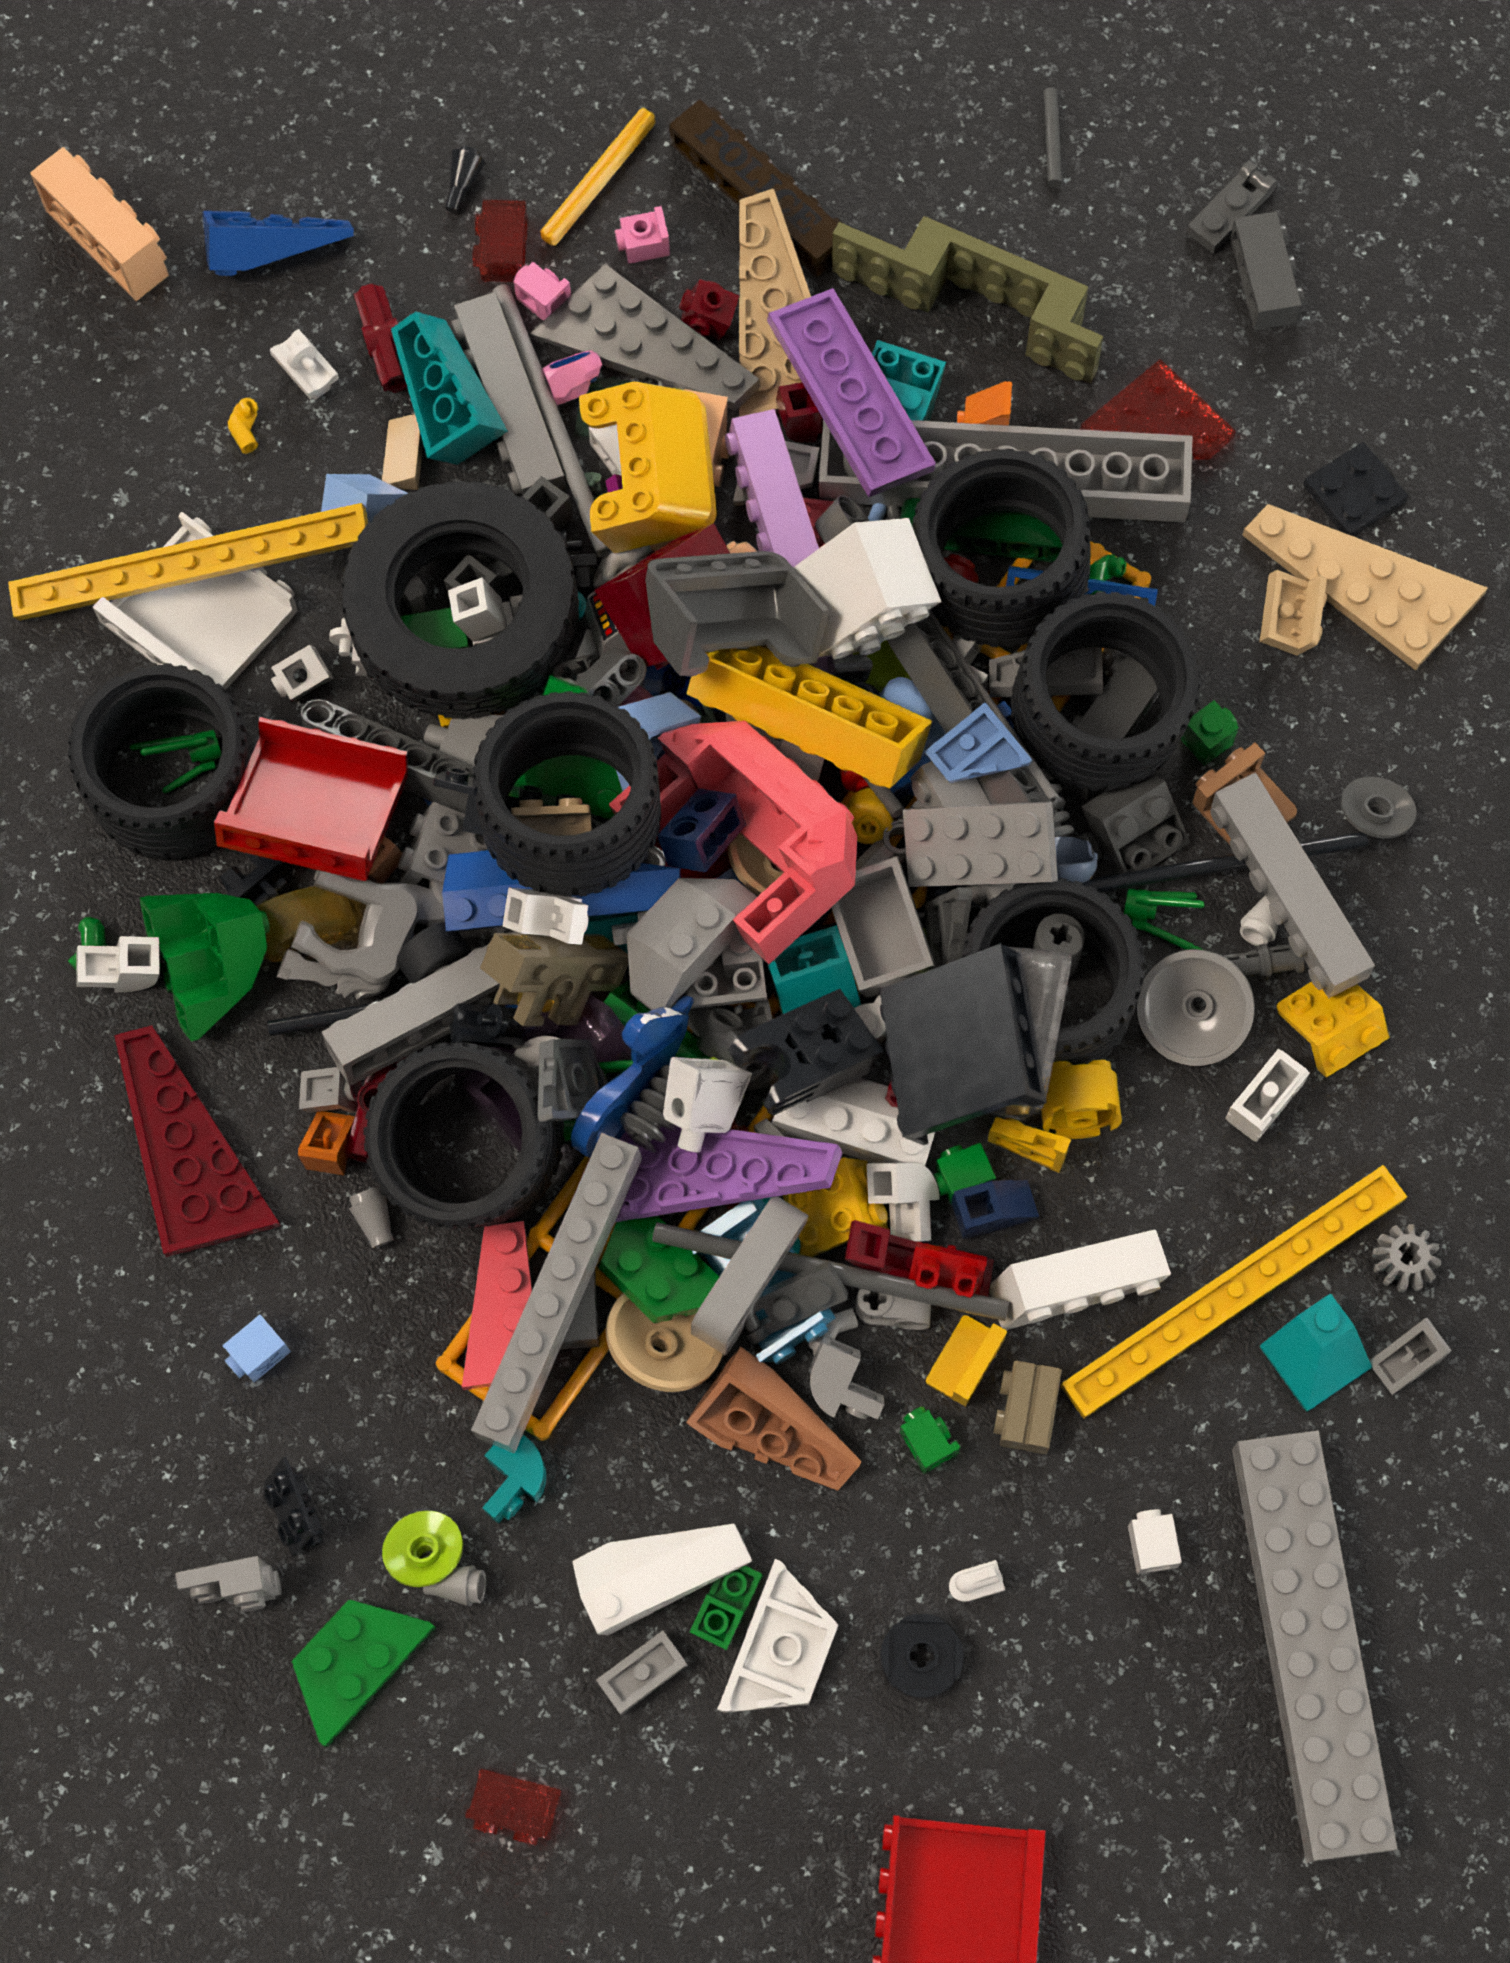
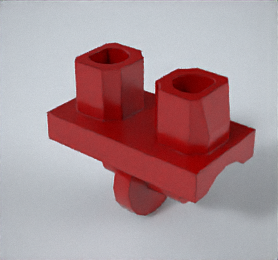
(947, 1268)

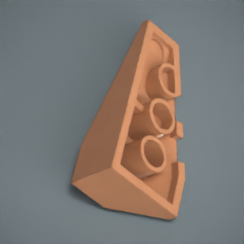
(763, 1415)

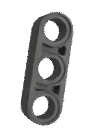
(605, 674)

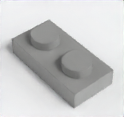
(641, 1672)

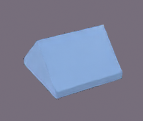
(352, 489)

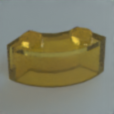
(323, 909)

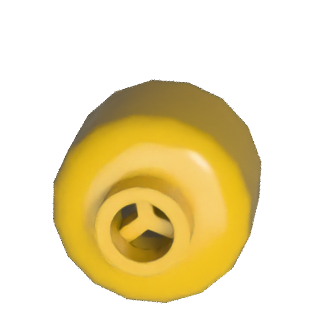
(869, 816)

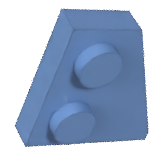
(977, 748)

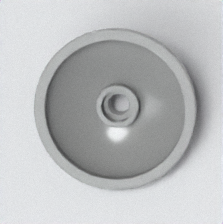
(1174, 1023)

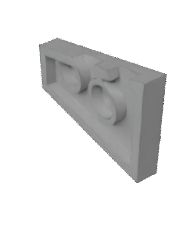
(1071, 674)

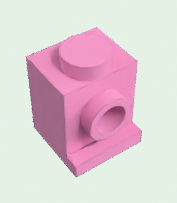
(643, 236)
(540, 290)

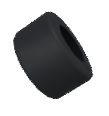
(430, 951)

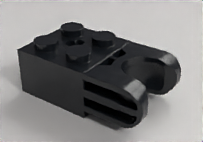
(809, 1050)

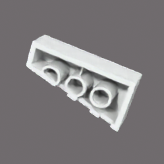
(1080, 1278)

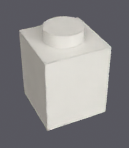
(477, 609)
(1154, 1542)

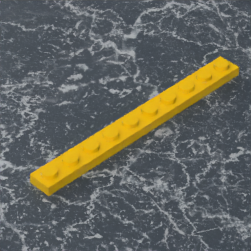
(187, 562)
(1233, 1292)

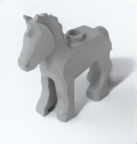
(385, 929)

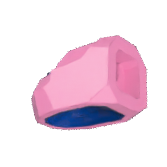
(572, 375)

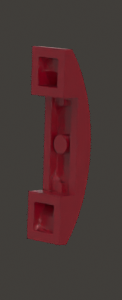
(879, 1251)

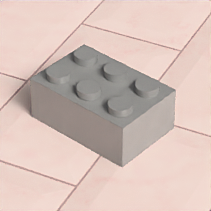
(882, 928)

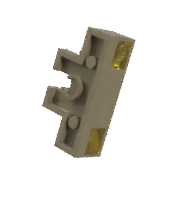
(551, 974)

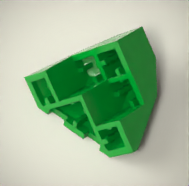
(209, 952)

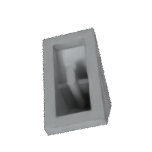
(1410, 1356)

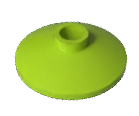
(413, 1537)

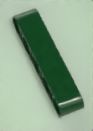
(1000, 535)

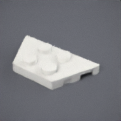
(781, 1648)

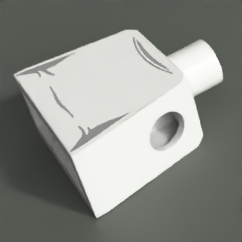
(703, 1097)

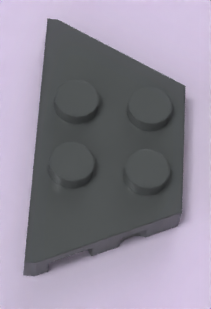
(567, 1078)

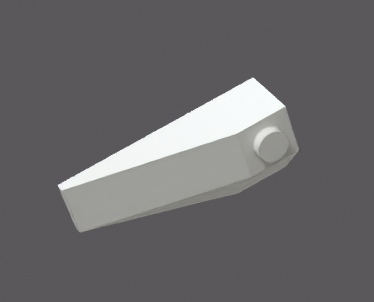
(647, 1573)

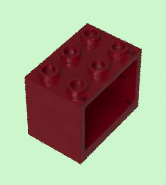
(627, 597)

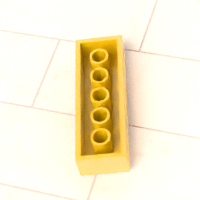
(814, 712)

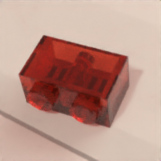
(502, 239)

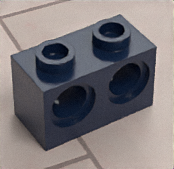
(701, 830)

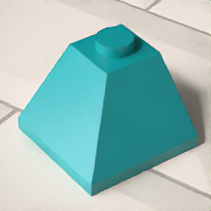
(1317, 1353)

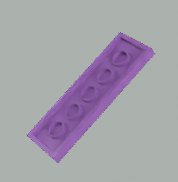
(851, 392)

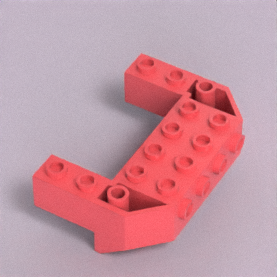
(784, 817)

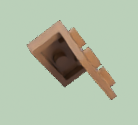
(1238, 766)

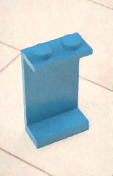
(780, 1344)

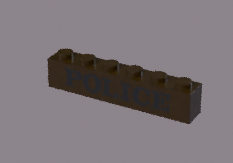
(743, 171)

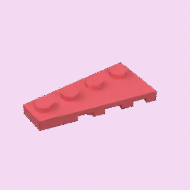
(499, 1300)

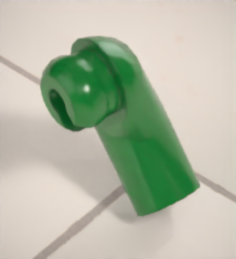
(1107, 568)
(91, 935)

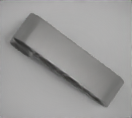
(747, 1275)

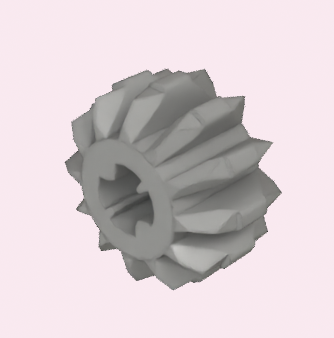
(1420, 1265)

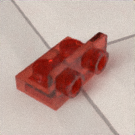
(514, 1806)

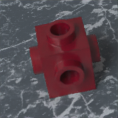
(708, 308)

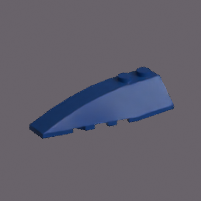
(478, 891)

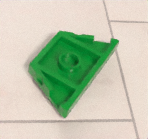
(654, 1275)
(353, 1661)

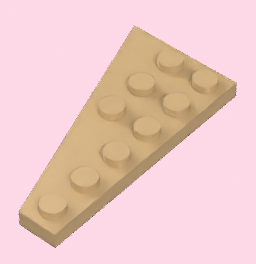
(768, 281)
(1383, 592)

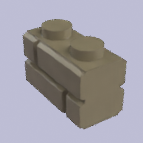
(1029, 1407)

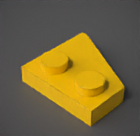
(1030, 1142)

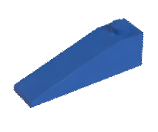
(241, 242)

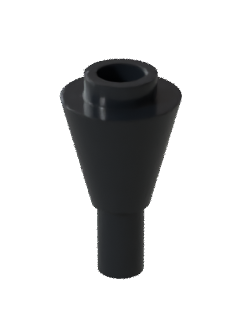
(464, 169)

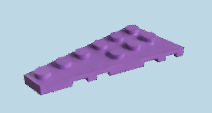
(726, 1171)

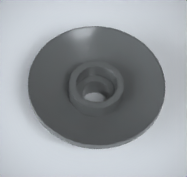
(1378, 807)

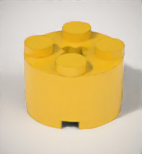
(1081, 1099)

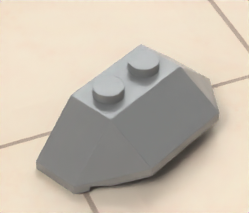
(682, 937)

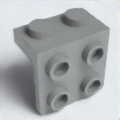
(435, 837)

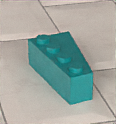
(444, 390)

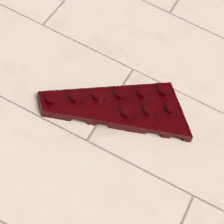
(190, 1169)

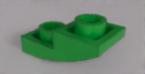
(726, 1606)

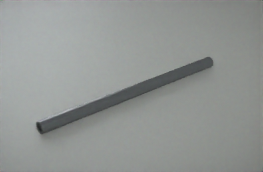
(849, 1275)

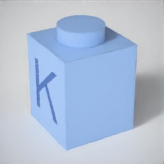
(255, 1349)

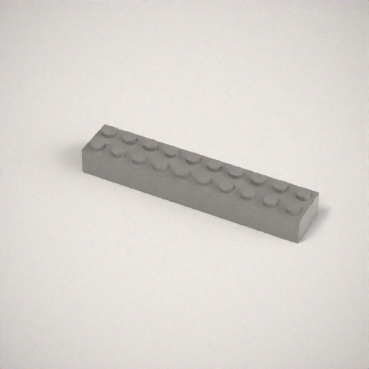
(1116, 471)
(1313, 1648)

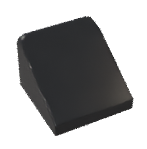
(851, 668)

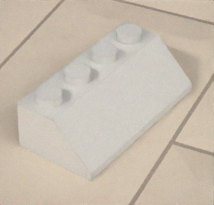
(857, 1121)

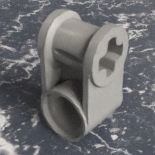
(892, 1311)

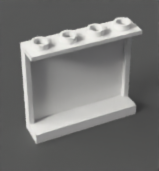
(206, 623)

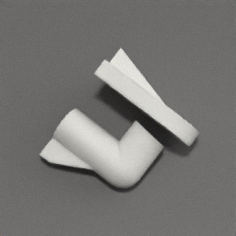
(976, 1582)

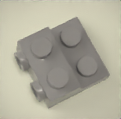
(240, 1582)

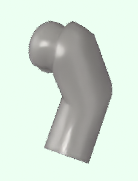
(844, 1321)

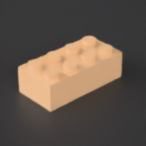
(100, 223)

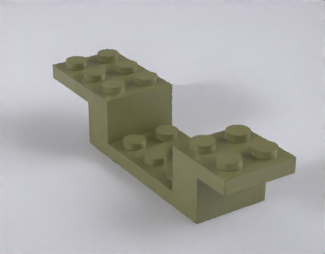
(945, 253)

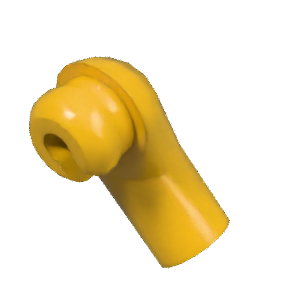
(241, 424)

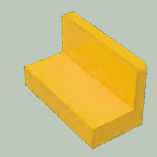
(965, 1359)

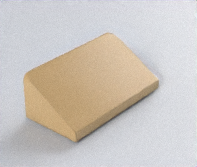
(403, 453)

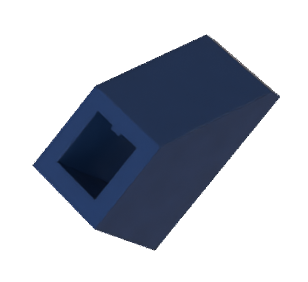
(993, 1206)

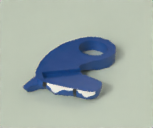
(653, 1042)

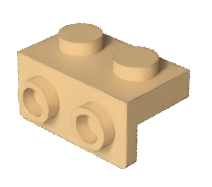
(1293, 612)
(560, 820)

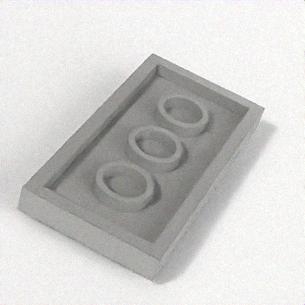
(980, 844)

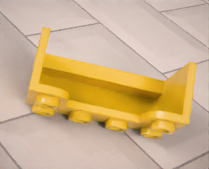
(662, 465)

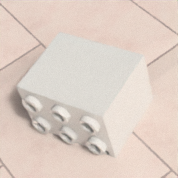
(871, 584)

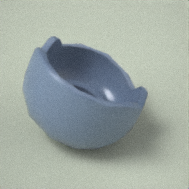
(1074, 859)

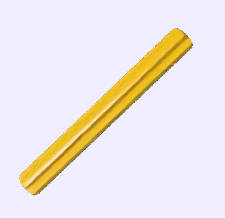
(597, 177)

